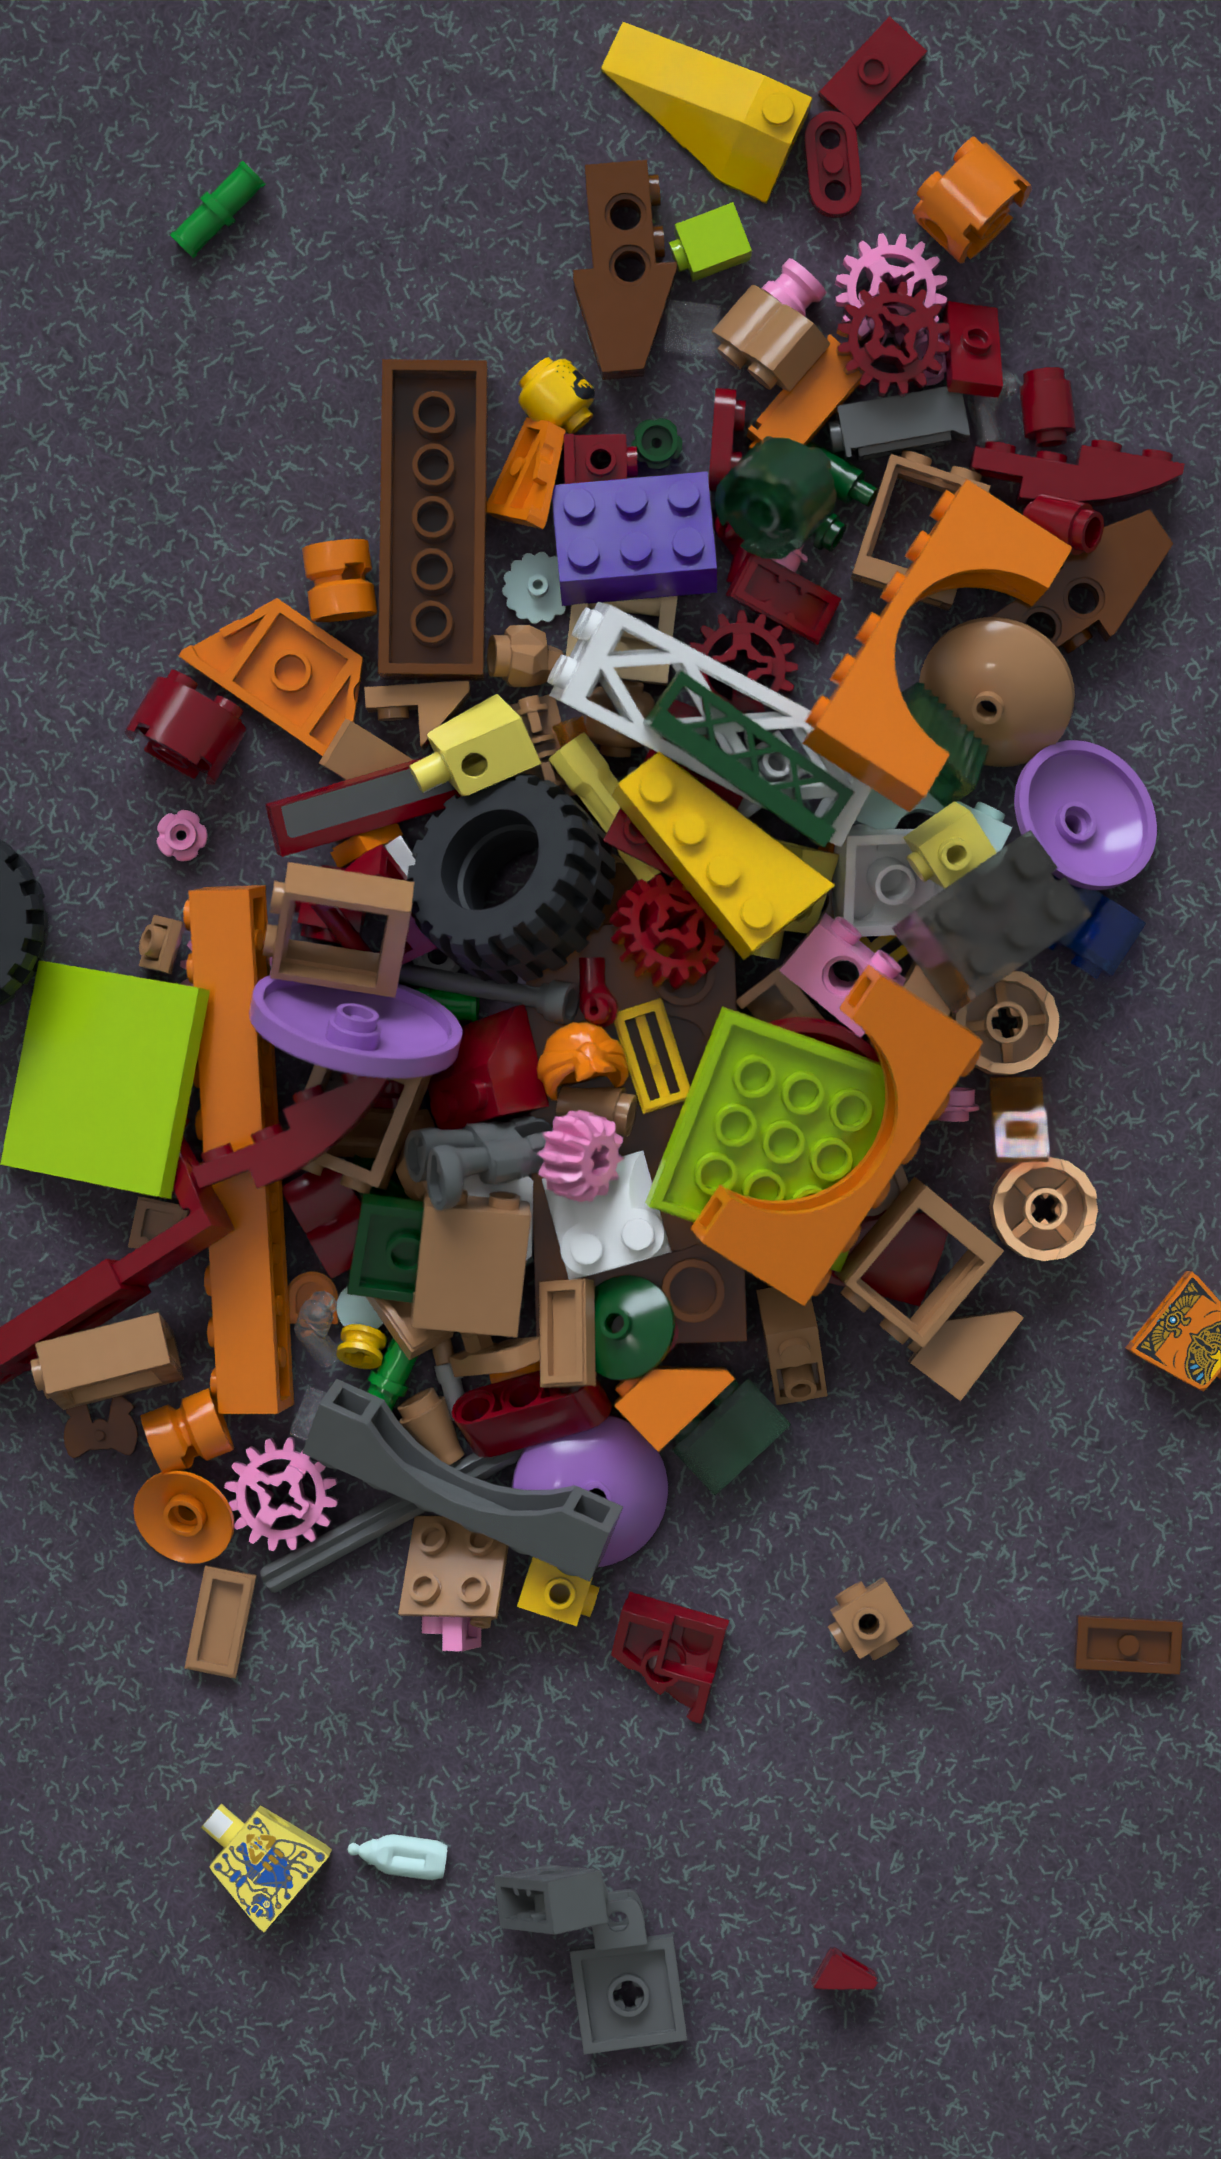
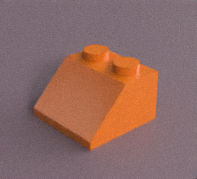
(669, 1399)

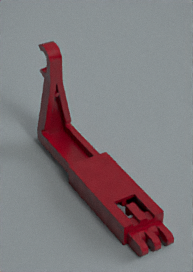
(117, 1283)

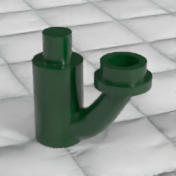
(849, 485)

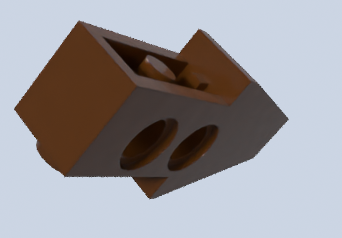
(621, 314)
(1112, 573)

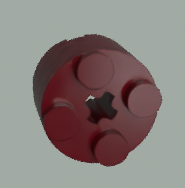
(187, 727)

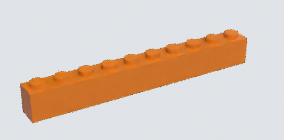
(237, 1100)

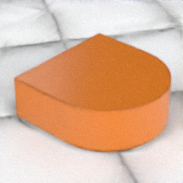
(304, 1286)

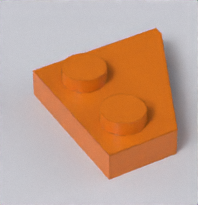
(528, 476)

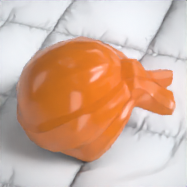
(579, 1055)

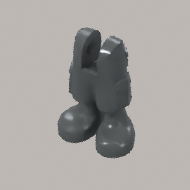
(492, 1149)

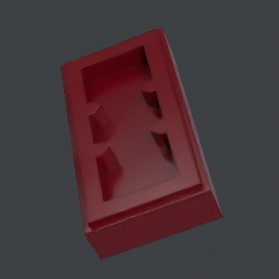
(873, 72)
(974, 349)
(783, 597)

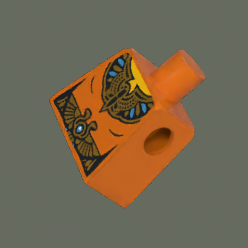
(1184, 1334)

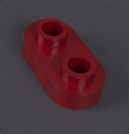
(832, 165)
(727, 418)

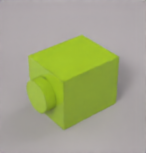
(710, 242)

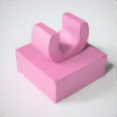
(455, 1631)

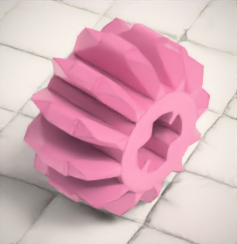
(580, 1156)

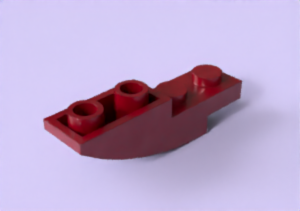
(1098, 477)
(316, 1125)

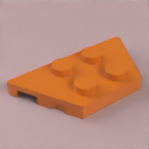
(284, 671)

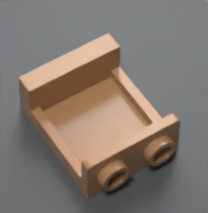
(472, 1265)

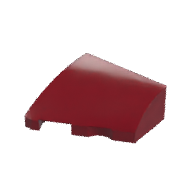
(907, 1262)
(671, 1649)

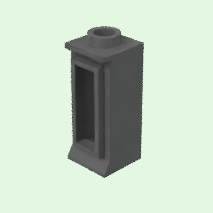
(899, 424)

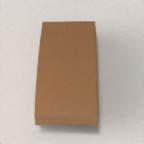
(161, 944)

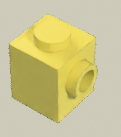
(948, 846)

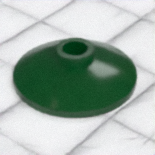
(646, 1328)

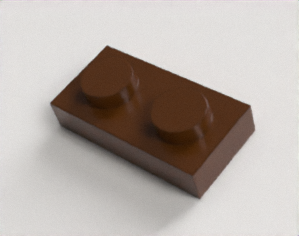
(1128, 1644)

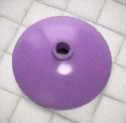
(1102, 805)
(609, 1459)

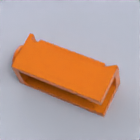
(810, 403)

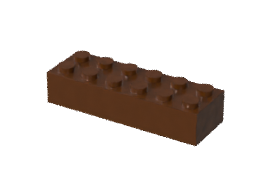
(433, 520)

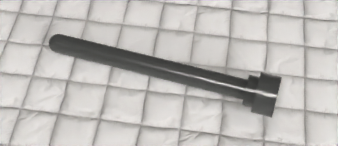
(555, 1000)

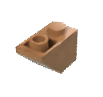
(791, 1347)

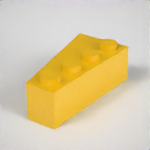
(721, 857)

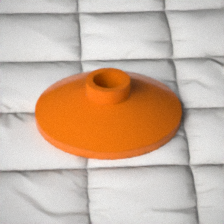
(173, 1528)

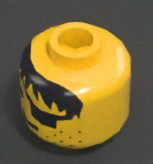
(557, 394)

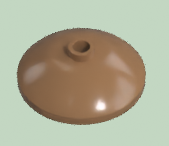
(1015, 671)

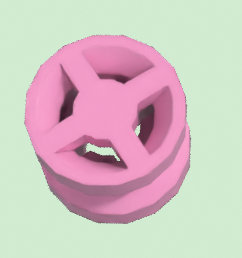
(795, 287)

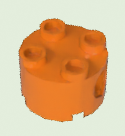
(970, 200)

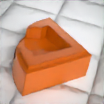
(359, 844)

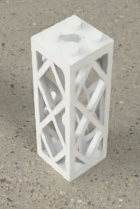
(595, 661)

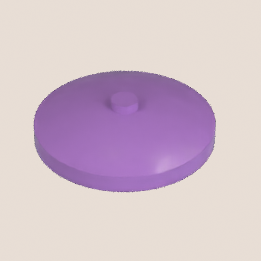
(357, 1029)

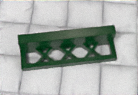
(746, 780)

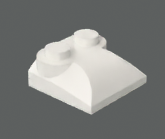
(876, 881)
(612, 1227)

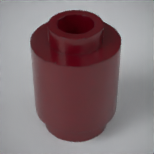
(1047, 406)
(1068, 520)

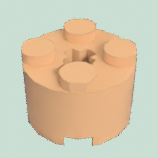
(1035, 1030)
(1073, 1209)

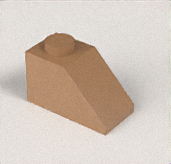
(963, 1349)

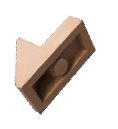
(434, 703)

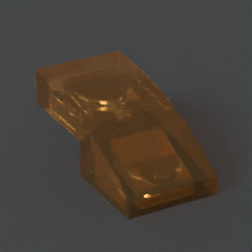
(1018, 1119)

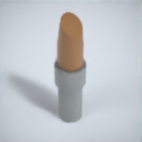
(451, 1385)

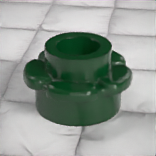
(657, 429)

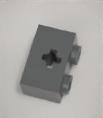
(551, 1899)

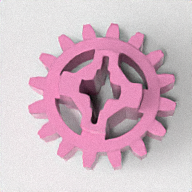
(878, 270)
(269, 1513)

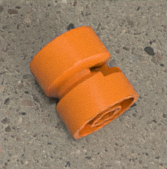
(339, 580)
(187, 1432)

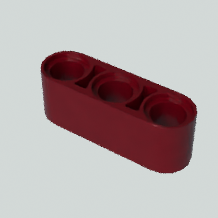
(523, 1414)

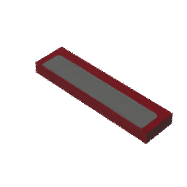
(351, 808)

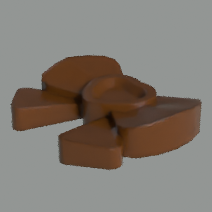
(117, 1433)

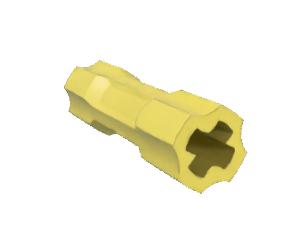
(593, 782)

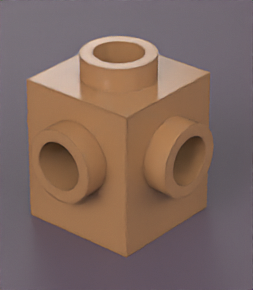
(874, 1600)

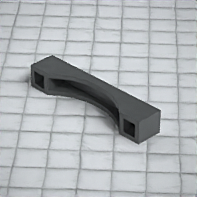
(366, 1440)

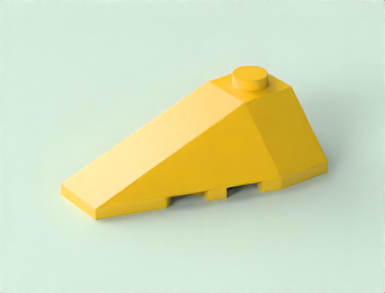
(717, 110)

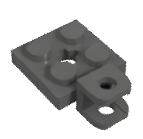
(627, 1954)

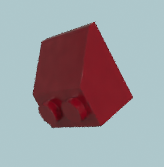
(491, 1075)

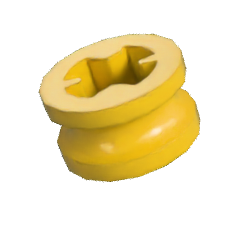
(361, 1346)

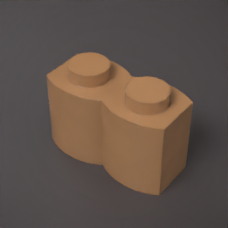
(769, 339)

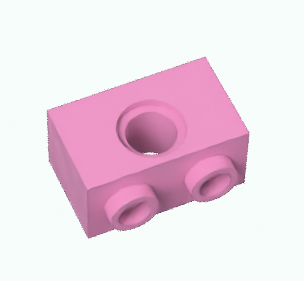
(813, 960)

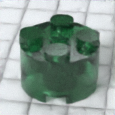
(777, 496)

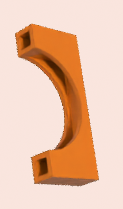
(866, 719)
(799, 1239)

